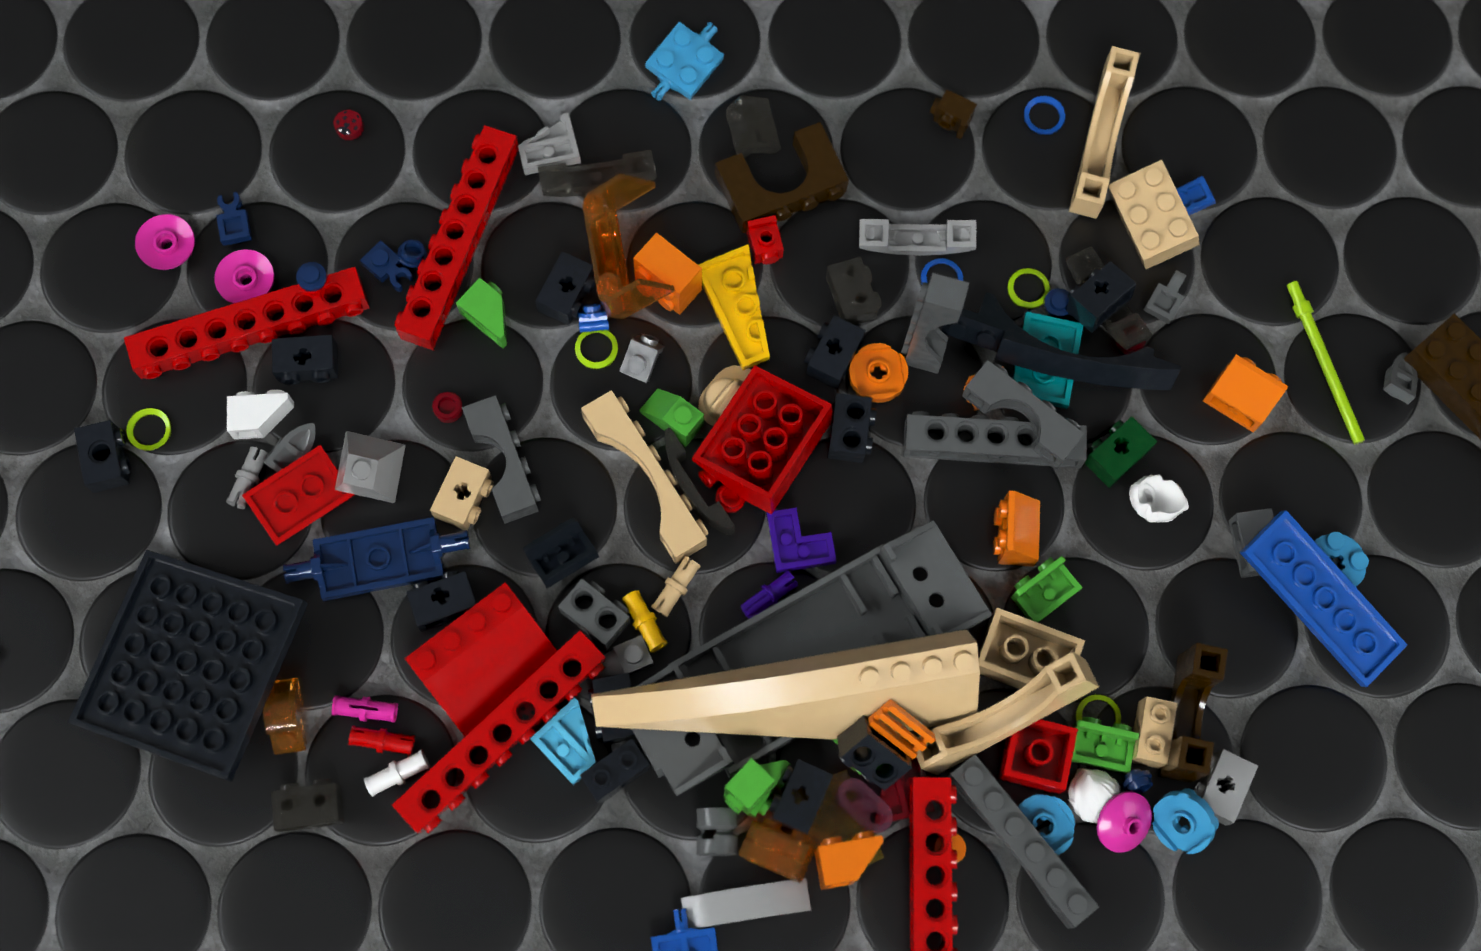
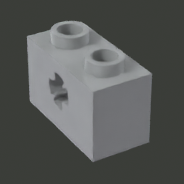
(1237, 775)

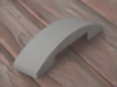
(917, 239)
(746, 903)

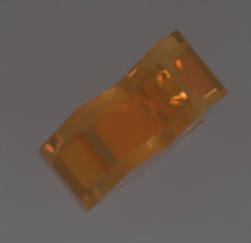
(283, 717)

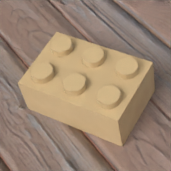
(1153, 214)
(1020, 648)

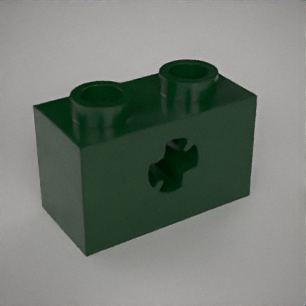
(1131, 439)

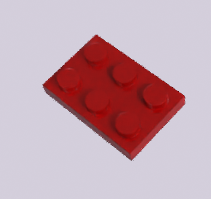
(296, 495)

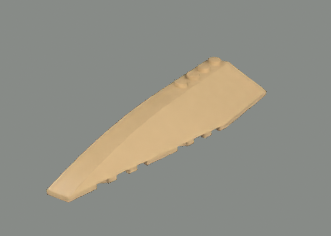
(812, 695)

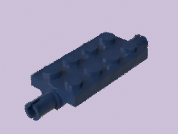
(377, 558)

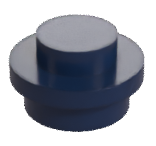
(411, 253)
(311, 276)
(1056, 302)
(1137, 781)

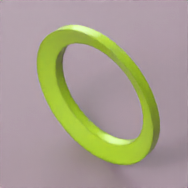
(1027, 305)
(596, 365)
(144, 412)
(1083, 703)

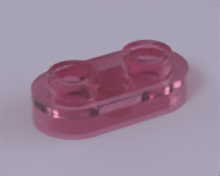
(865, 804)

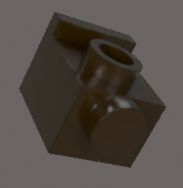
(953, 112)

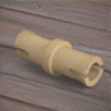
(675, 586)

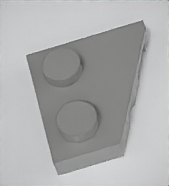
(550, 147)

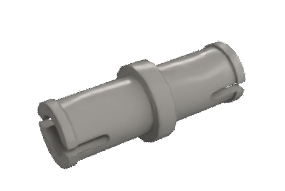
(247, 477)

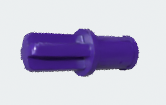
(769, 595)

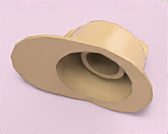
(720, 392)

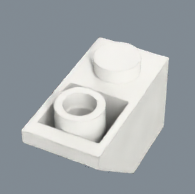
(256, 414)

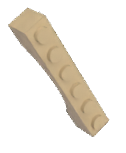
(1103, 132)
(612, 426)
(1047, 692)

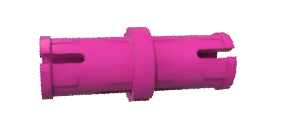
(344, 707)

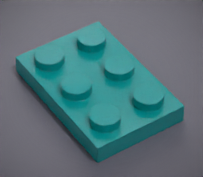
(1057, 333)

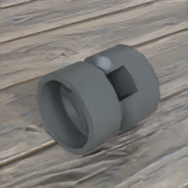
(716, 832)

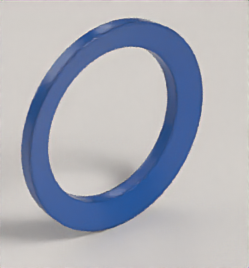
(1044, 99)
(940, 261)

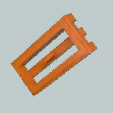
(917, 743)

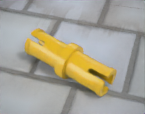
(644, 621)

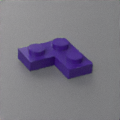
(796, 551)

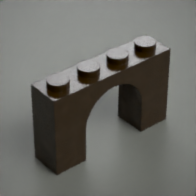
(823, 181)
(1195, 676)

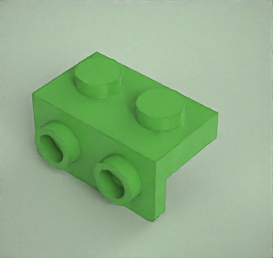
(1046, 590)
(1104, 745)

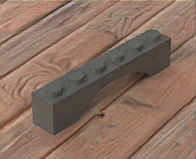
(937, 305)
(1042, 864)

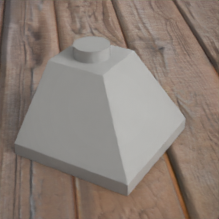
(370, 467)

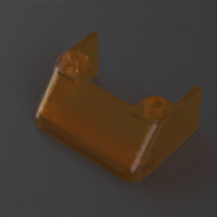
(606, 248)

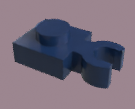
(234, 223)
(384, 263)

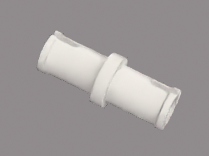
(396, 773)

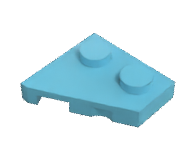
(566, 742)

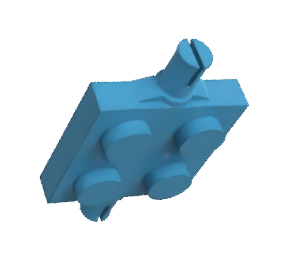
(684, 61)

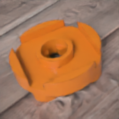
(888, 360)

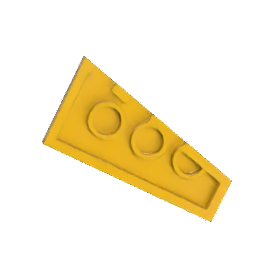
(734, 297)

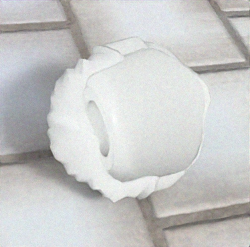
(1157, 498)
(1090, 793)

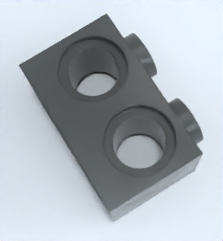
(589, 619)

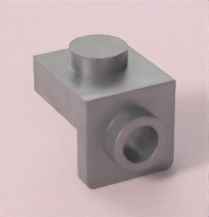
(641, 357)

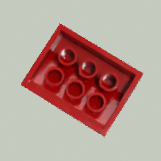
(764, 438)
(481, 658)

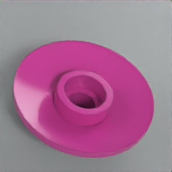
(157, 233)
(239, 266)
(1124, 821)

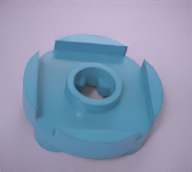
(1348, 552)
(1196, 810)
(1057, 813)

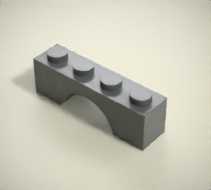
(995, 390)
(488, 426)

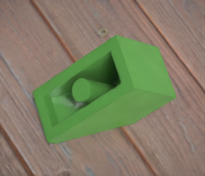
(485, 309)
(673, 412)

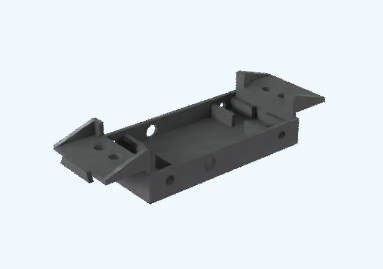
(851, 608)

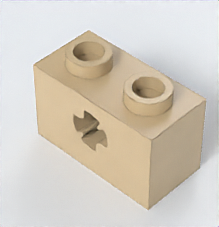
(460, 477)
(1155, 724)

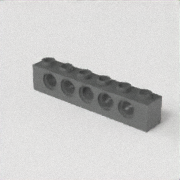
(980, 449)

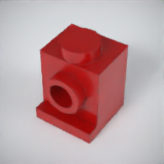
(761, 230)

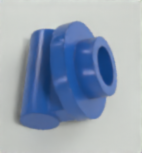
(592, 318)

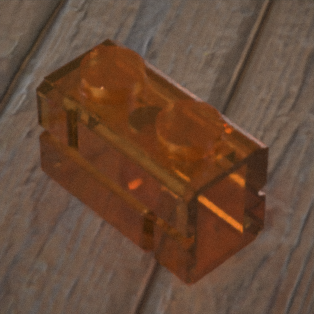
(777, 850)

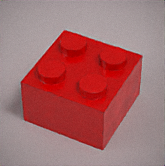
(1039, 756)

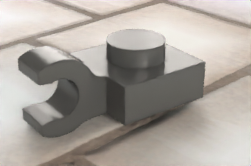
(1165, 299)

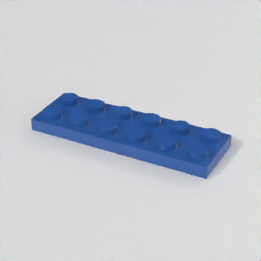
(1323, 598)

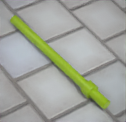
(1304, 310)

